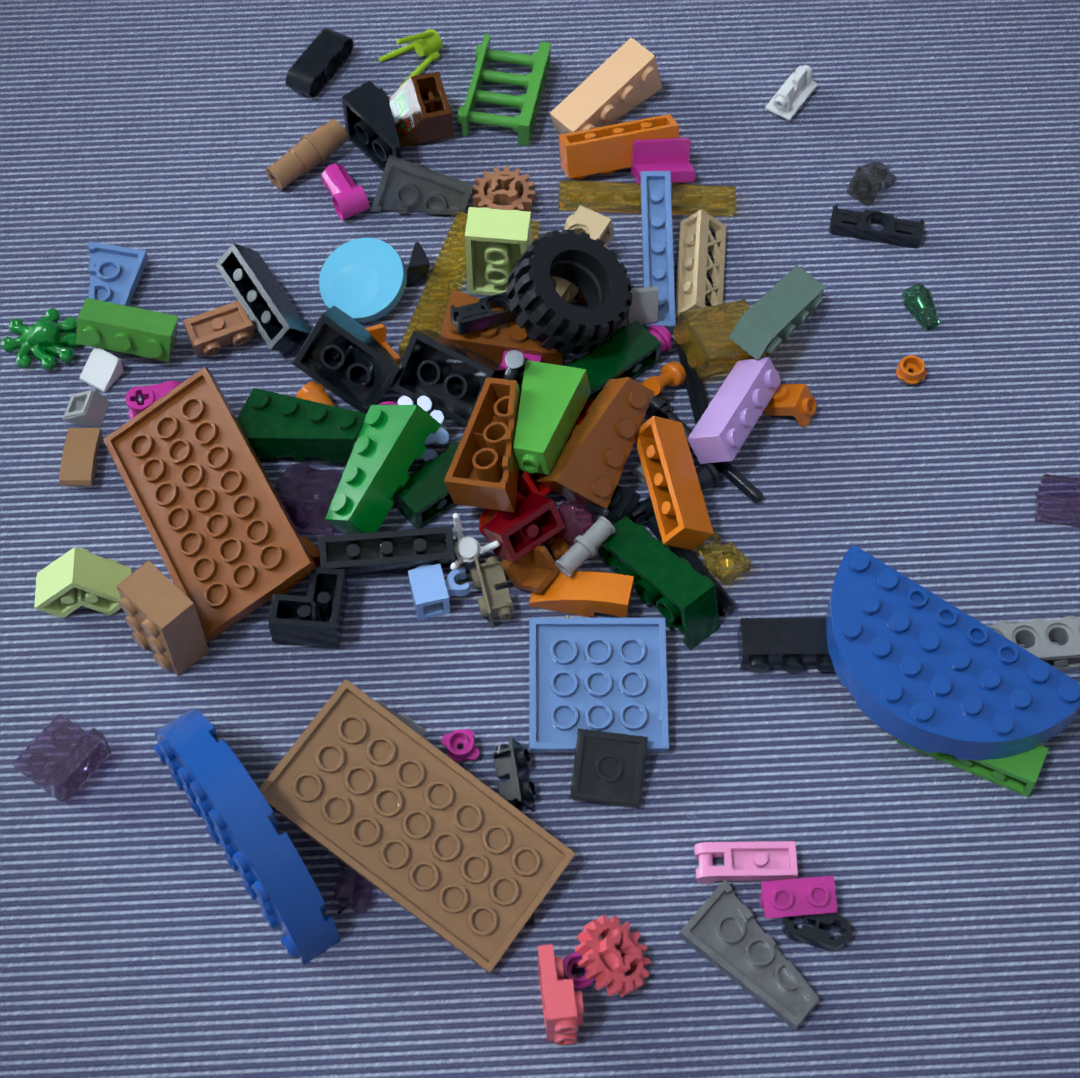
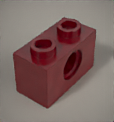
(520, 532)

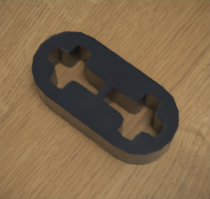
(817, 937)

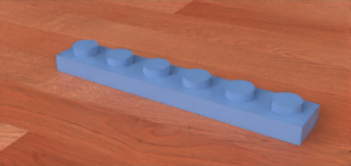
(658, 243)

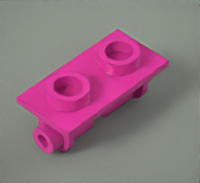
(798, 897)

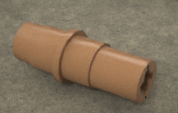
(307, 154)

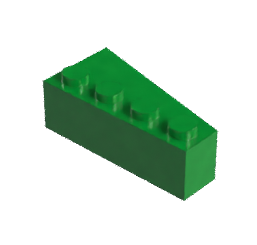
(379, 466)

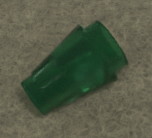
(921, 306)

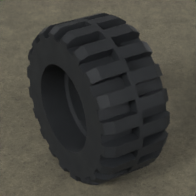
(591, 270)

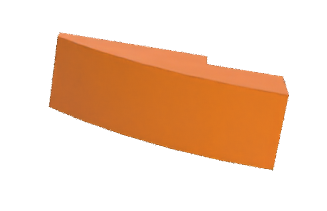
(586, 594)

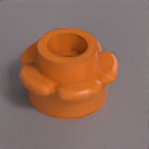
(914, 364)

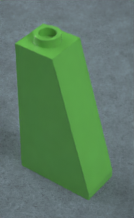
(547, 413)

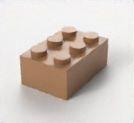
(162, 619)

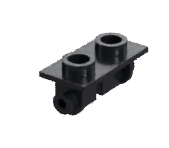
(514, 763)

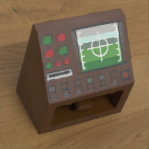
(421, 110)

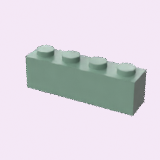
(778, 313)

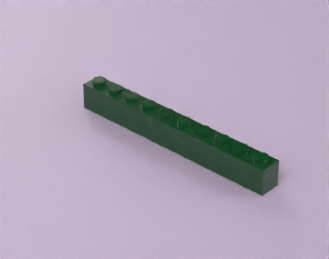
(622, 356)

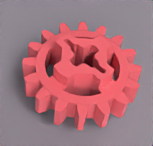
(612, 955)

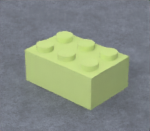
(493, 246)

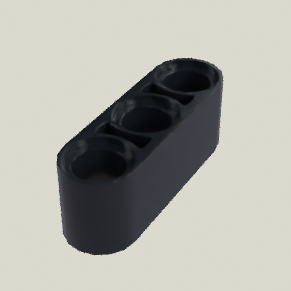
(319, 62)

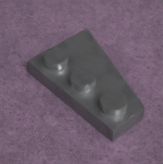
(417, 188)

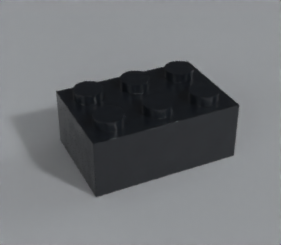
(444, 373)

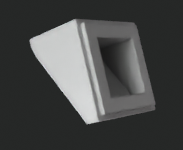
(644, 305)
(86, 408)

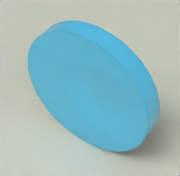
(363, 279)

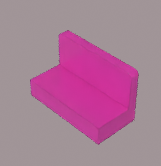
(663, 155)

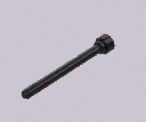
(662, 408)

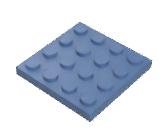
(597, 679)

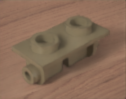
(494, 602)

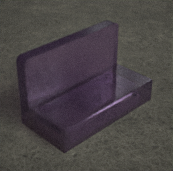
(1058, 500)

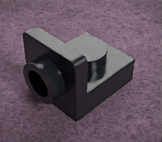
(621, 504)

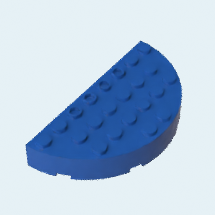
(937, 671)
(247, 832)

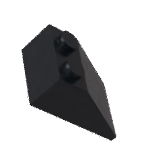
(371, 123)
(347, 360)

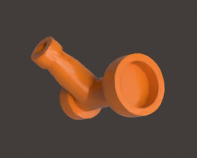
(671, 375)

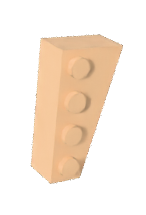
(610, 90)

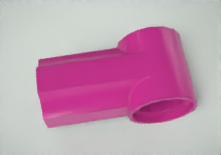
(345, 195)

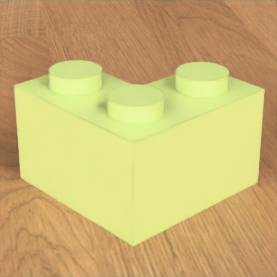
(79, 581)

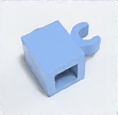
(432, 591)

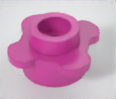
(460, 737)

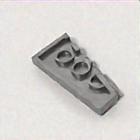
(738, 946)

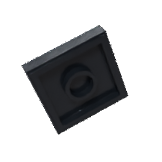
(608, 768)

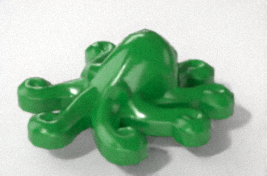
(42, 340)

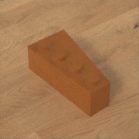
(495, 340)
(600, 444)
(485, 463)

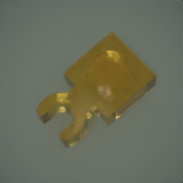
(723, 560)

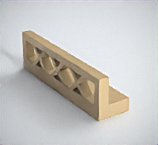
(695, 262)

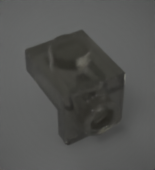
(870, 180)

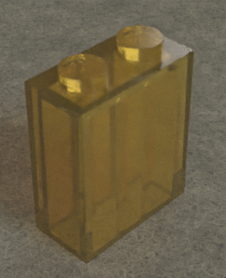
(705, 338)

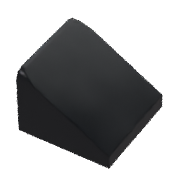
(417, 267)

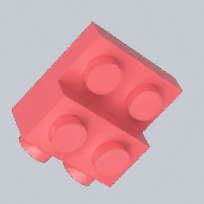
(560, 1003)

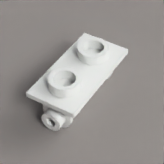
(792, 93)

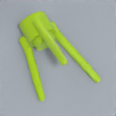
(425, 44)

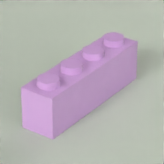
(734, 410)

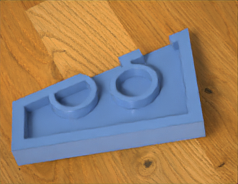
(115, 272)

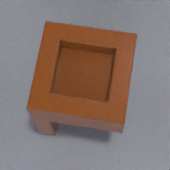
(532, 571)

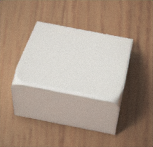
(101, 370)

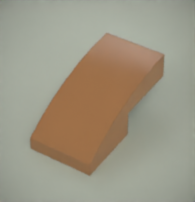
(79, 456)

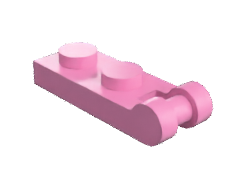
(746, 861)

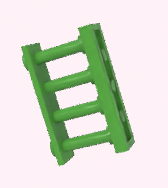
(527, 103)

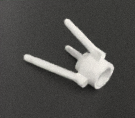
(467, 547)

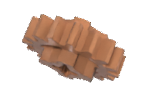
(504, 190)

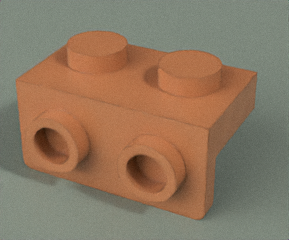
(219, 329)

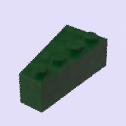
(298, 427)
(663, 580)

